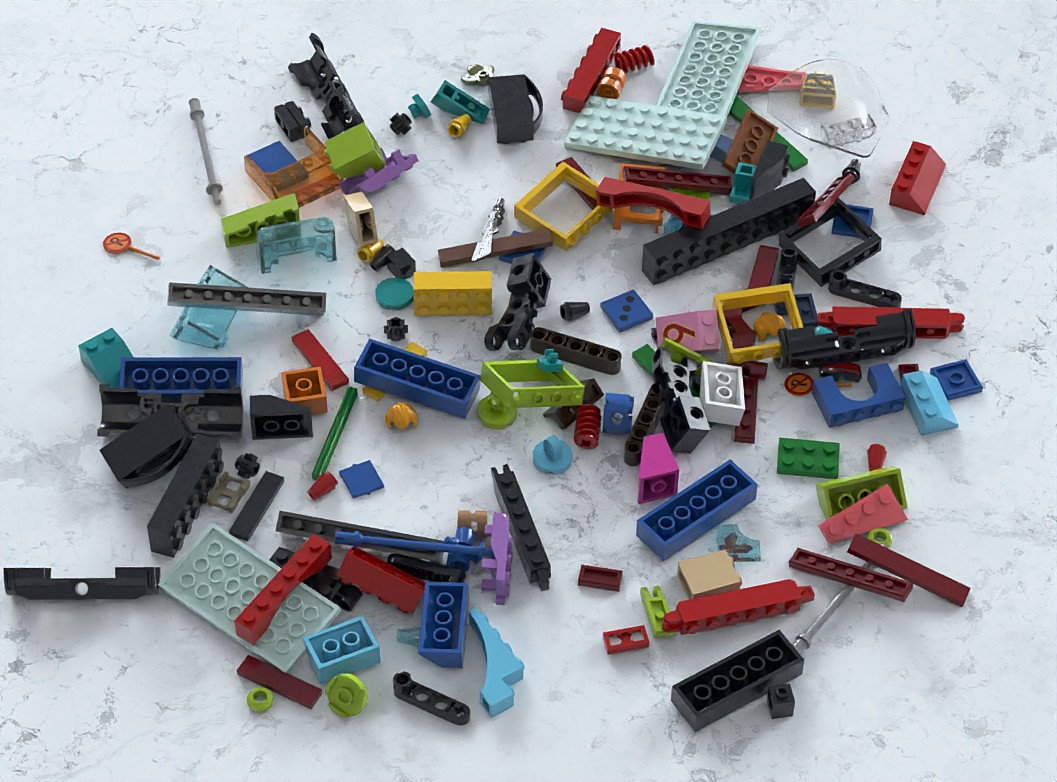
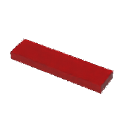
(319, 357)

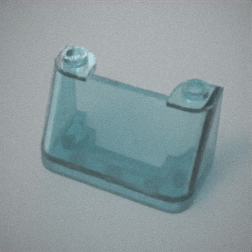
(295, 238)
(205, 325)

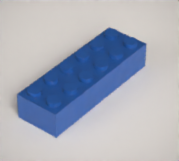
(180, 375)
(417, 378)
(696, 510)

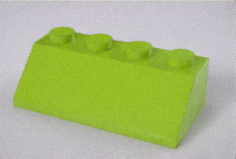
(845, 491)

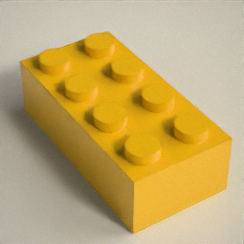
(453, 293)

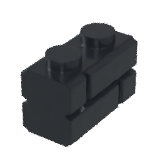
(291, 120)

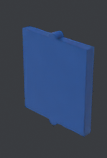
(361, 479)

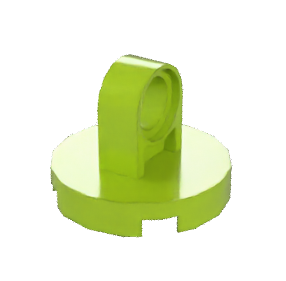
(495, 413)
(346, 695)

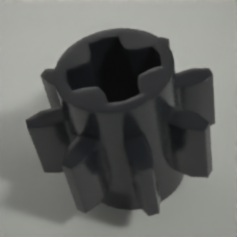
(400, 123)
(395, 329)
(247, 465)

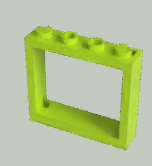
(566, 392)

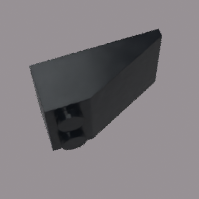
(770, 169)
(278, 418)

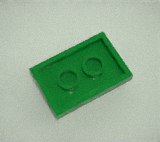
(808, 458)

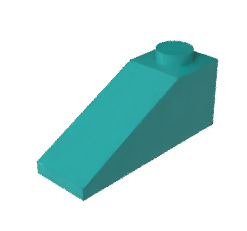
(457, 102)

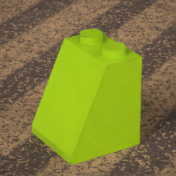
(354, 152)

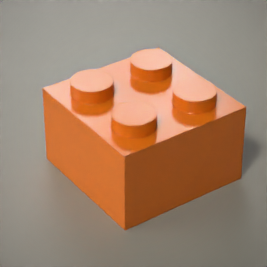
(305, 388)

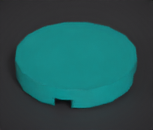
(394, 293)

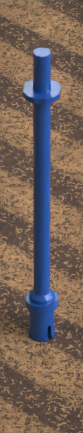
(357, 539)

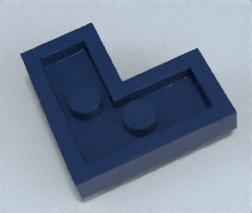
(805, 307)

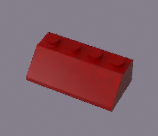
(917, 179)
(382, 580)

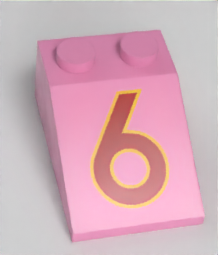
(692, 330)

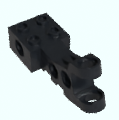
(529, 291)
(684, 415)

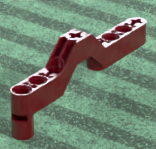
(738, 329)

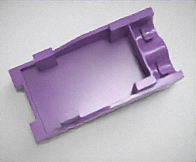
(372, 181)
(501, 563)

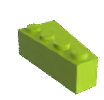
(243, 226)

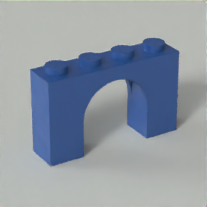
(841, 410)

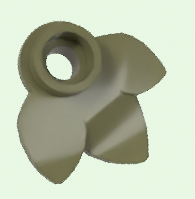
(478, 74)

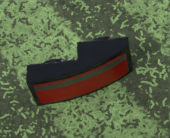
(848, 371)

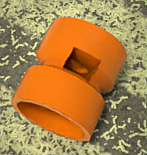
(611, 83)

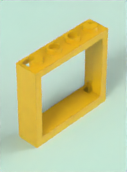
(561, 173)
(749, 298)

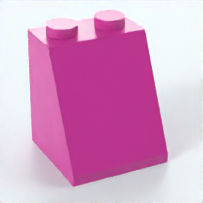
(657, 470)

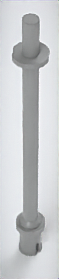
(197, 115)
(803, 641)

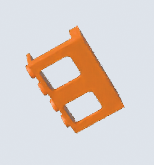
(625, 215)

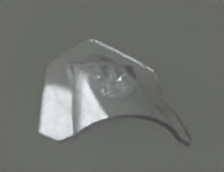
(831, 106)

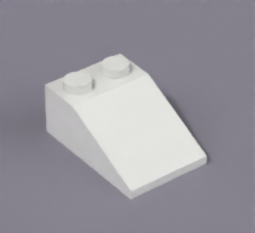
(722, 393)

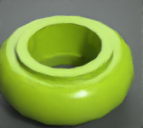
(880, 533)
(260, 692)

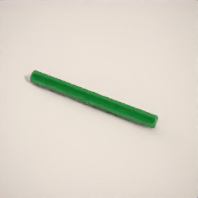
(335, 432)

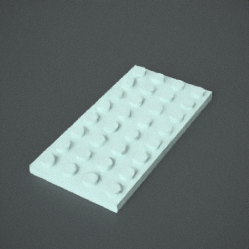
(709, 67)
(646, 132)
(224, 576)

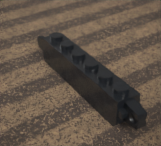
(522, 527)

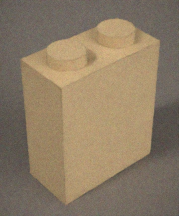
(361, 218)
(708, 575)

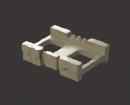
(221, 490)

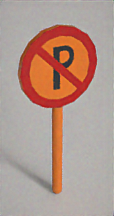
(121, 242)
(801, 384)

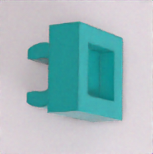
(419, 107)
(550, 362)

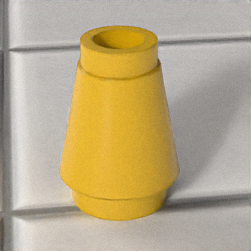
(459, 125)
(368, 252)

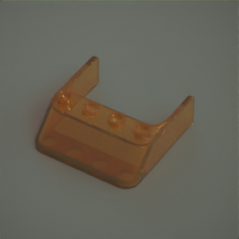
(306, 178)

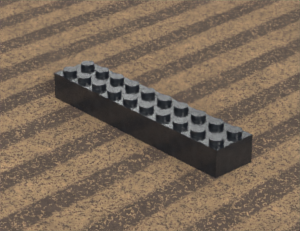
(726, 231)

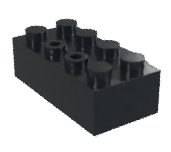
(513, 108)
(147, 448)

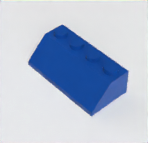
(444, 623)

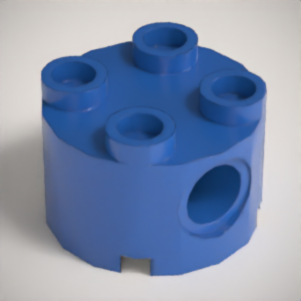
(614, 422)

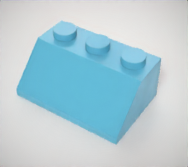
(927, 403)
(342, 649)

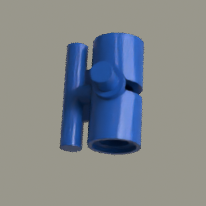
(465, 537)

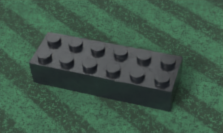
(185, 496)
(736, 680)

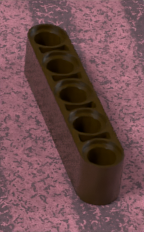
(576, 351)
(644, 426)

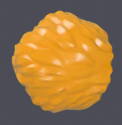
(769, 324)
(401, 415)

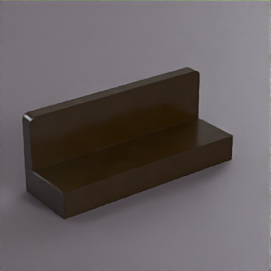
(567, 414)

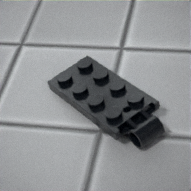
(324, 582)

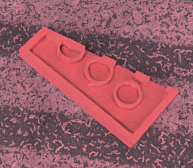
(761, 79)
(870, 512)

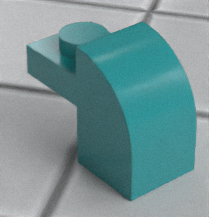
(742, 183)

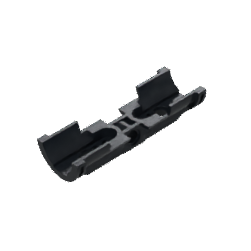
(330, 87)
(806, 350)
(227, 403)
(38, 584)

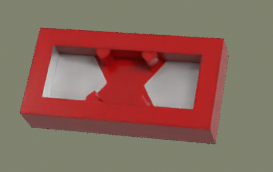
(625, 639)

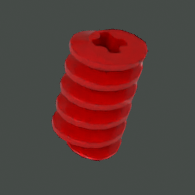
(633, 58)
(587, 426)

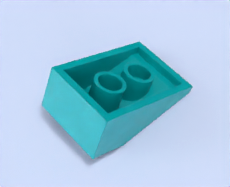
(103, 356)

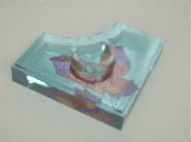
(736, 544)

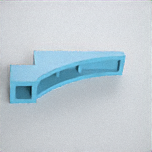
(501, 663)

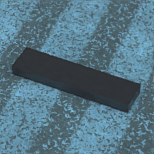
(256, 506)

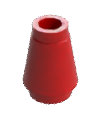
(876, 456)
(322, 486)

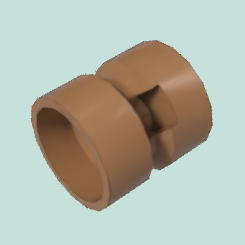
(465, 519)

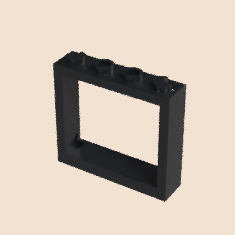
(845, 262)

